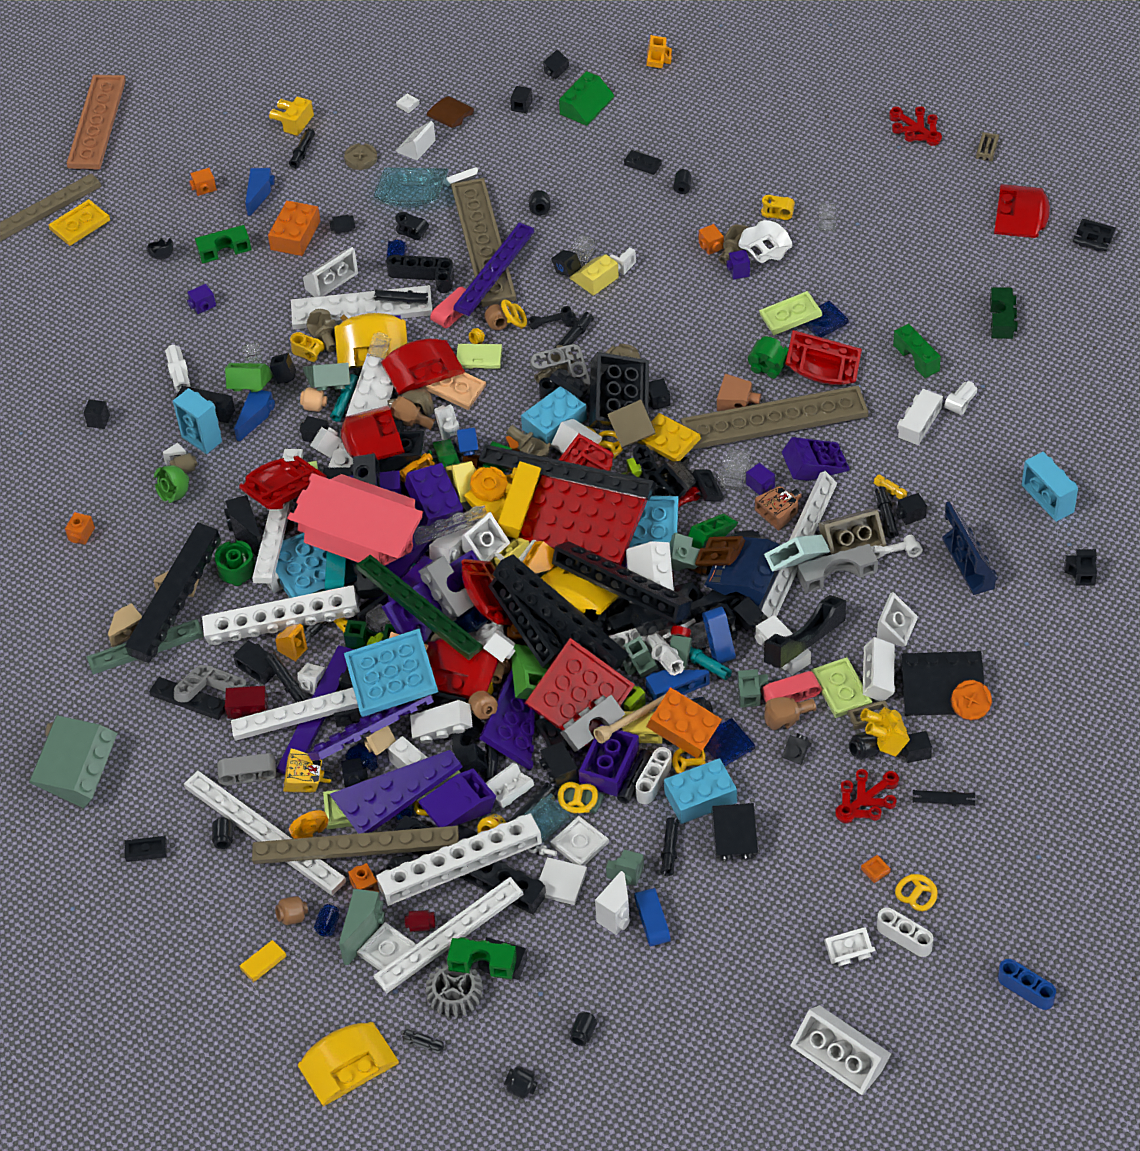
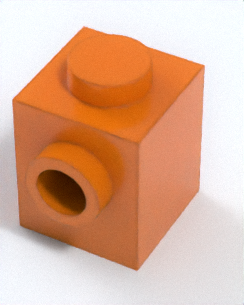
(202, 181)
(711, 239)
(79, 528)
(363, 878)

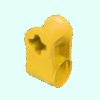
(779, 207)
(306, 346)

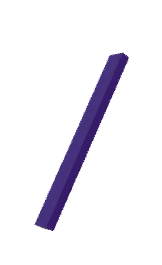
(493, 269)
(307, 731)

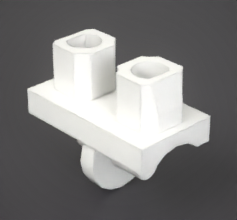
(446, 421)

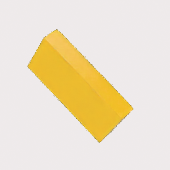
(262, 961)

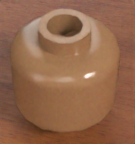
(495, 317)
(483, 704)
(291, 910)

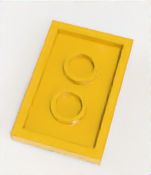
(79, 222)
(671, 438)

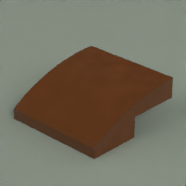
(450, 111)
(720, 551)

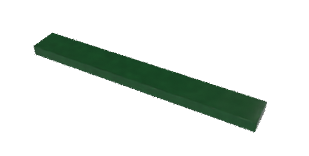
(419, 607)

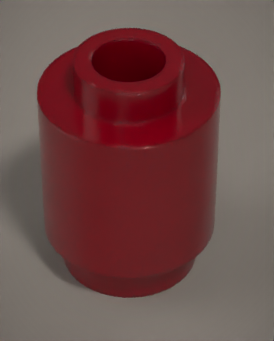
(420, 921)

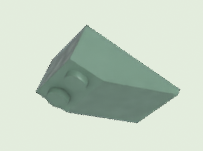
(328, 375)
(361, 922)

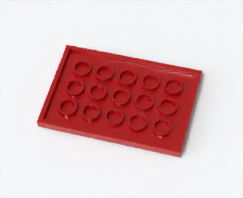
(583, 515)

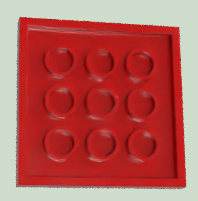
(574, 684)

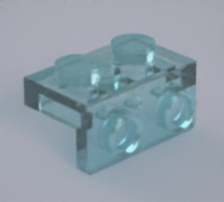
(548, 816)

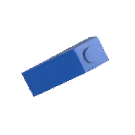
(259, 188)
(254, 412)
(467, 441)
(689, 680)

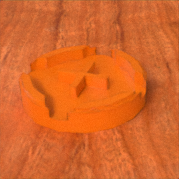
(971, 700)

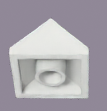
(418, 141)
(568, 431)
(485, 538)
(896, 621)

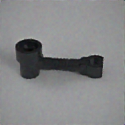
(566, 315)

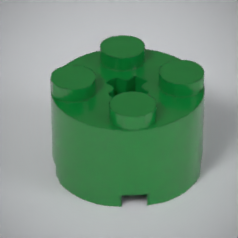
(768, 357)
(234, 562)

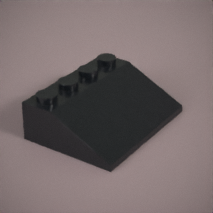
(615, 384)
(932, 678)

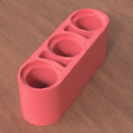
(444, 313)
(798, 687)

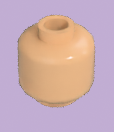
(313, 400)

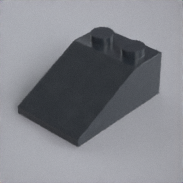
(412, 445)
(243, 522)

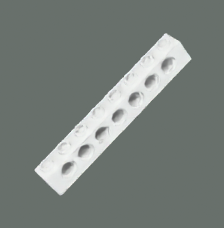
(273, 610)
(453, 868)

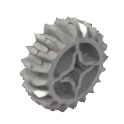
(453, 1000)

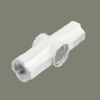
(177, 367)
(664, 654)

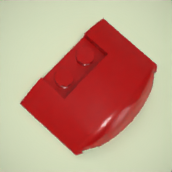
(1021, 211)
(823, 359)
(421, 364)
(371, 433)
(588, 453)
(279, 481)
(476, 578)
(457, 674)

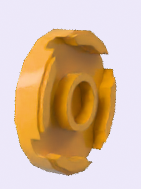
(488, 484)
(308, 824)

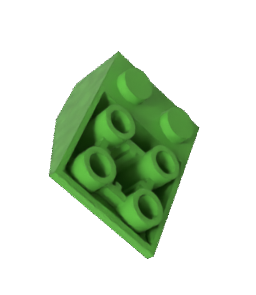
(247, 376)
(526, 671)

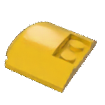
(356, 333)
(579, 591)
(346, 1060)

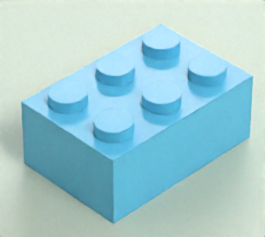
(547, 414)
(197, 420)
(1049, 486)
(699, 789)

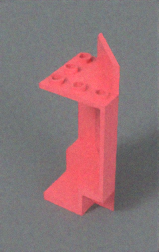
(356, 519)

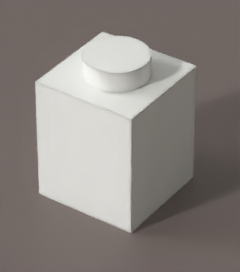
(326, 441)
(500, 646)

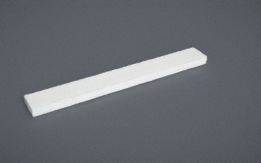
(440, 940)

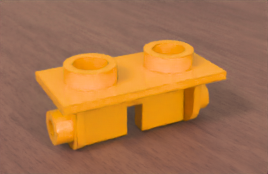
(424, 461)

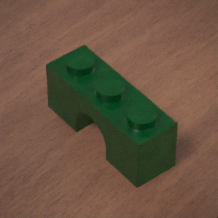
(1003, 313)
(358, 633)

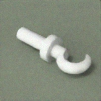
(543, 850)

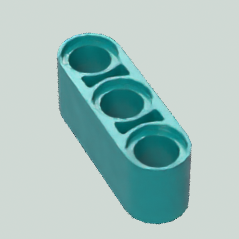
(335, 571)

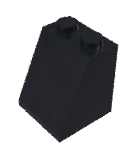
(734, 831)

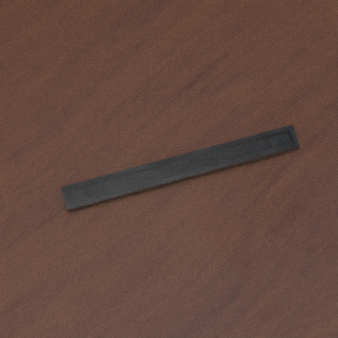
(570, 472)

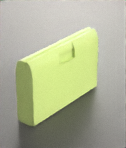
(480, 356)

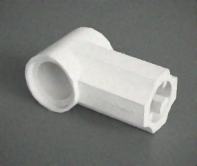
(959, 400)

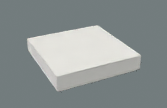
(579, 842)
(562, 880)
(385, 946)

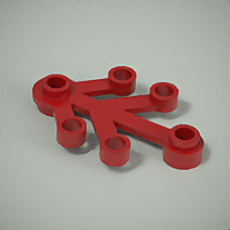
(932, 137)
(866, 798)

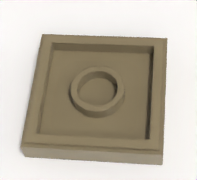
(631, 424)

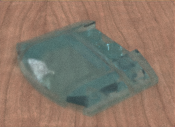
(410, 186)

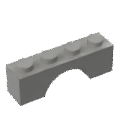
(858, 561)

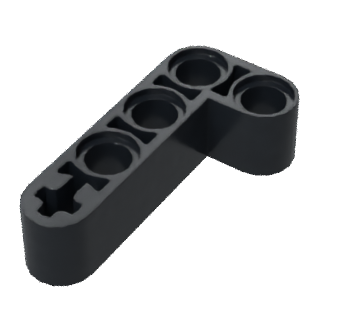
(422, 268)
(649, 467)

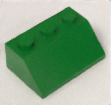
(585, 99)

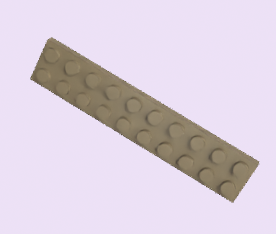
(481, 235)
(777, 416)

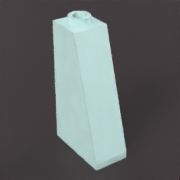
(797, 551)

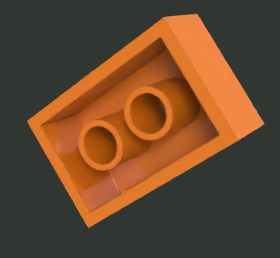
(294, 228)
(683, 723)

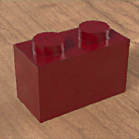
(245, 701)

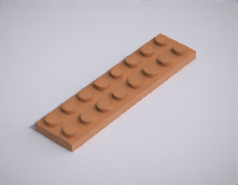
(96, 122)

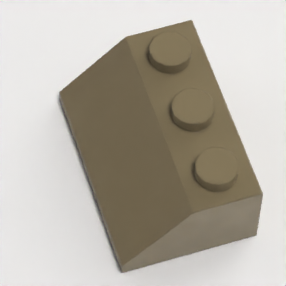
(853, 531)

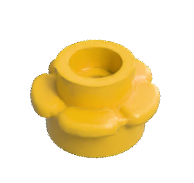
(476, 336)

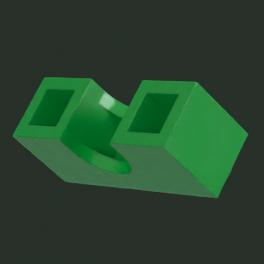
(233, 238)
(908, 341)
(466, 952)

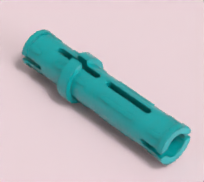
(344, 399)
(698, 657)

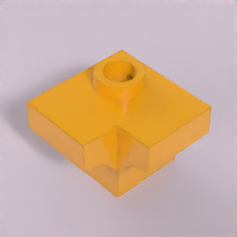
(658, 52)

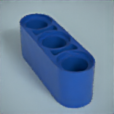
(719, 635)
(652, 917)
(1031, 993)

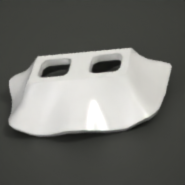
(764, 231)

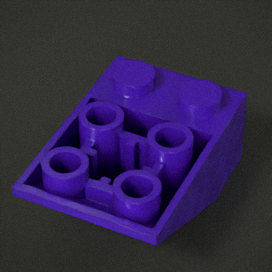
(810, 457)
(459, 800)

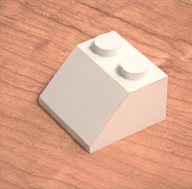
(613, 905)

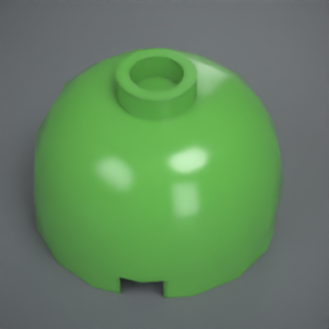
(171, 483)

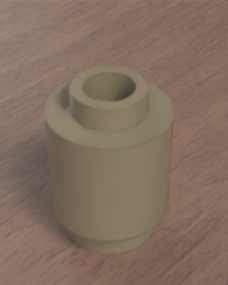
(185, 462)

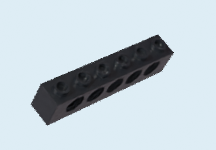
(529, 624)

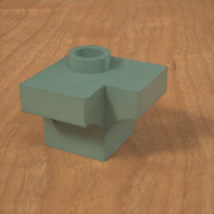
(682, 553)
(638, 658)
(750, 687)
(629, 863)

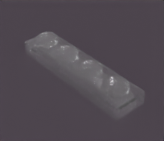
(444, 527)

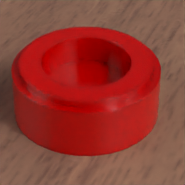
(680, 631)

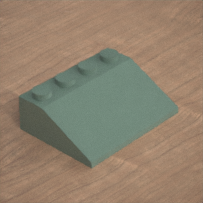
(73, 759)

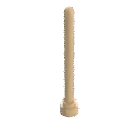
(604, 733)

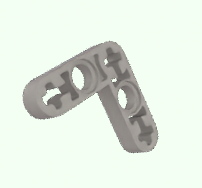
(565, 358)
(203, 676)

